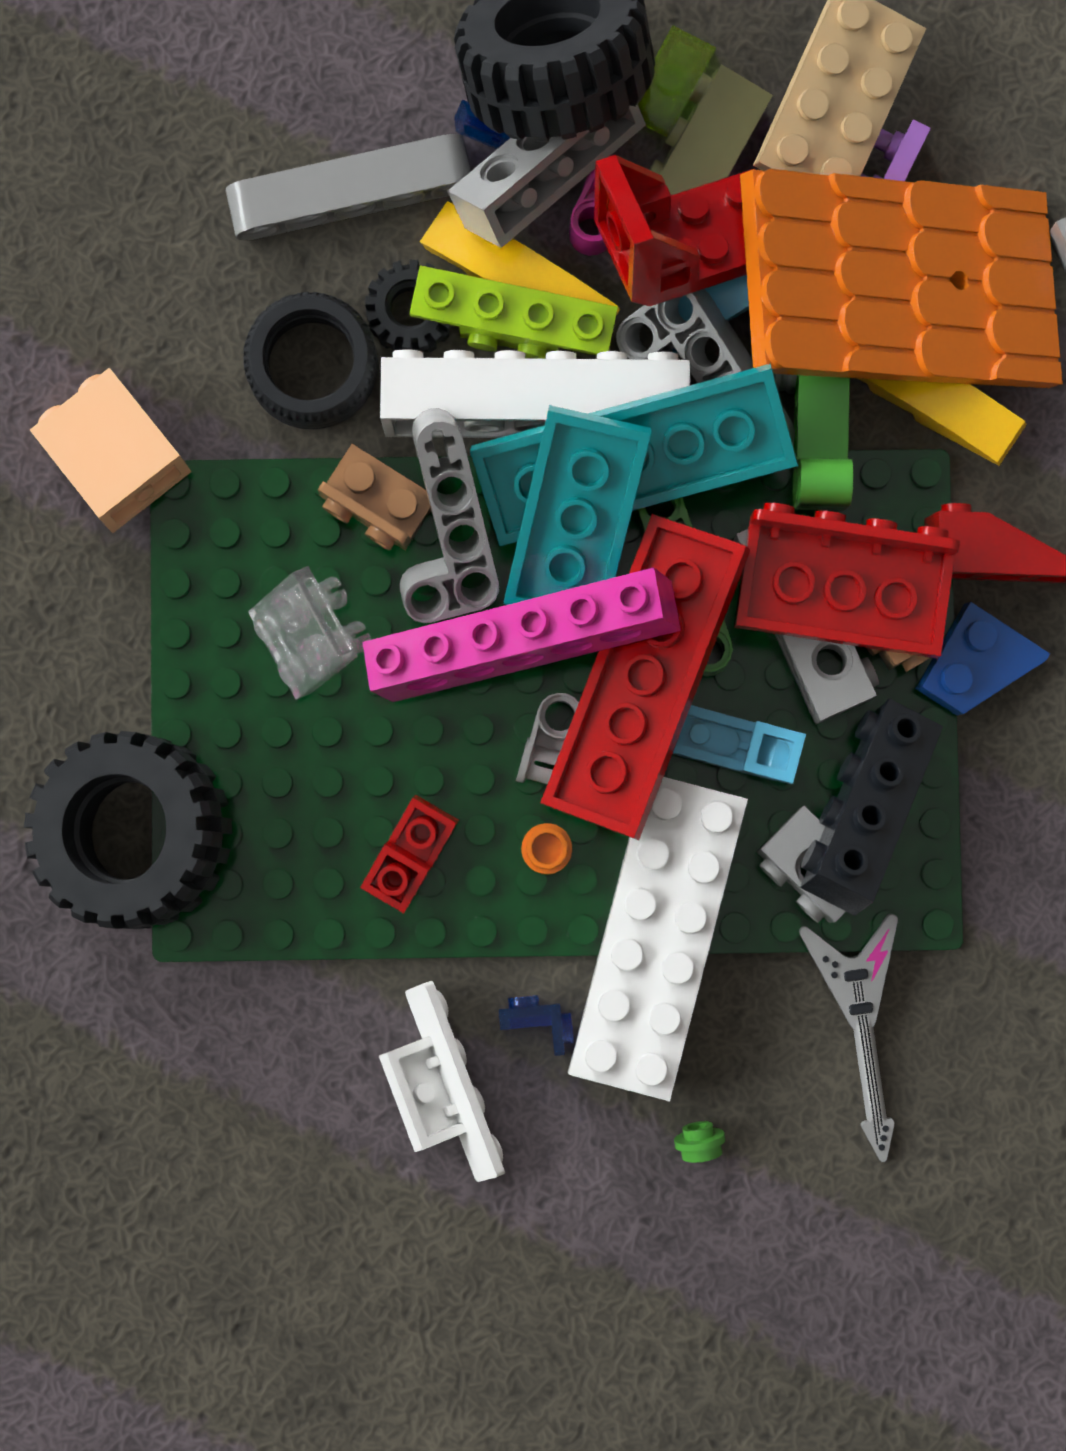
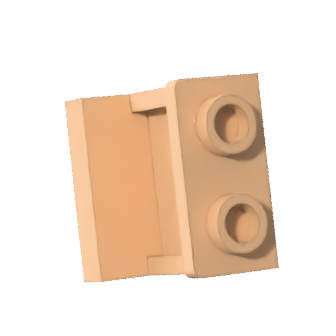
(110, 449)

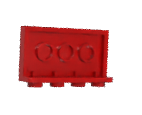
(846, 581)

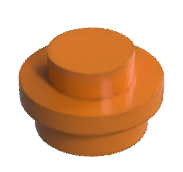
(546, 848)

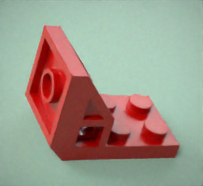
(664, 240)

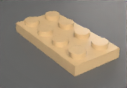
(841, 89)

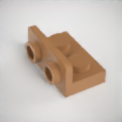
(375, 497)

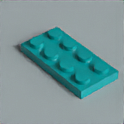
(577, 503)

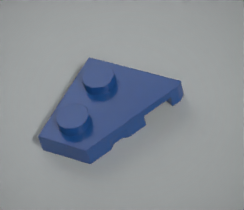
(977, 661)

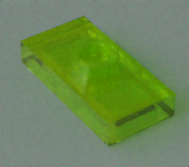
(677, 71)

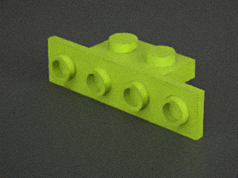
(512, 315)

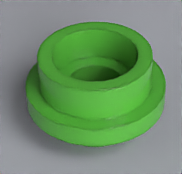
(700, 1142)

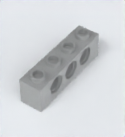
(530, 176)
(825, 693)

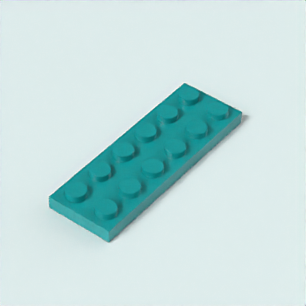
(697, 443)

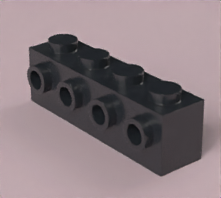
(871, 806)

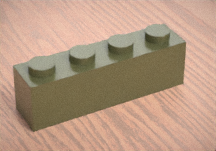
(714, 132)

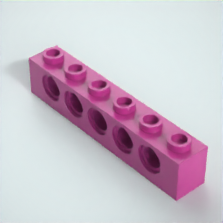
(522, 635)

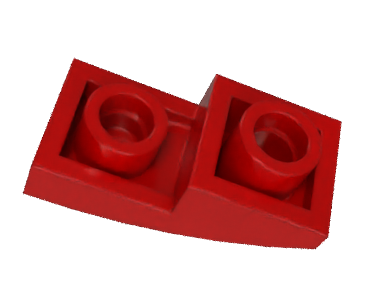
(409, 853)

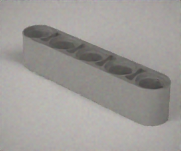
(347, 187)

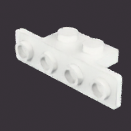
(436, 1089)

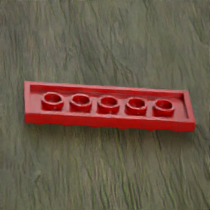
(646, 687)

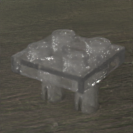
(304, 631)

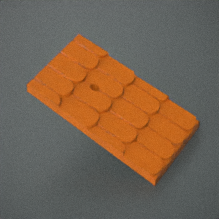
(899, 280)

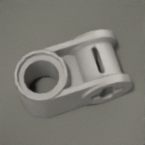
(544, 742)

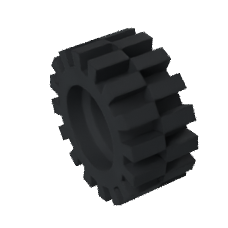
(380, 318)

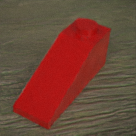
(996, 549)

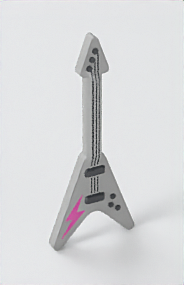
(858, 990)

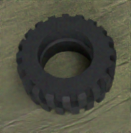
(553, 64)
(66, 818)

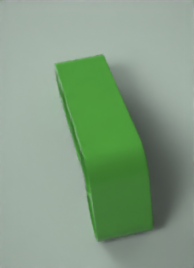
(821, 444)

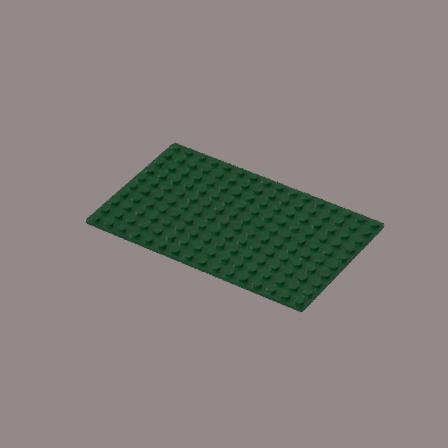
(331, 773)

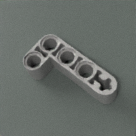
(689, 338)
(449, 512)

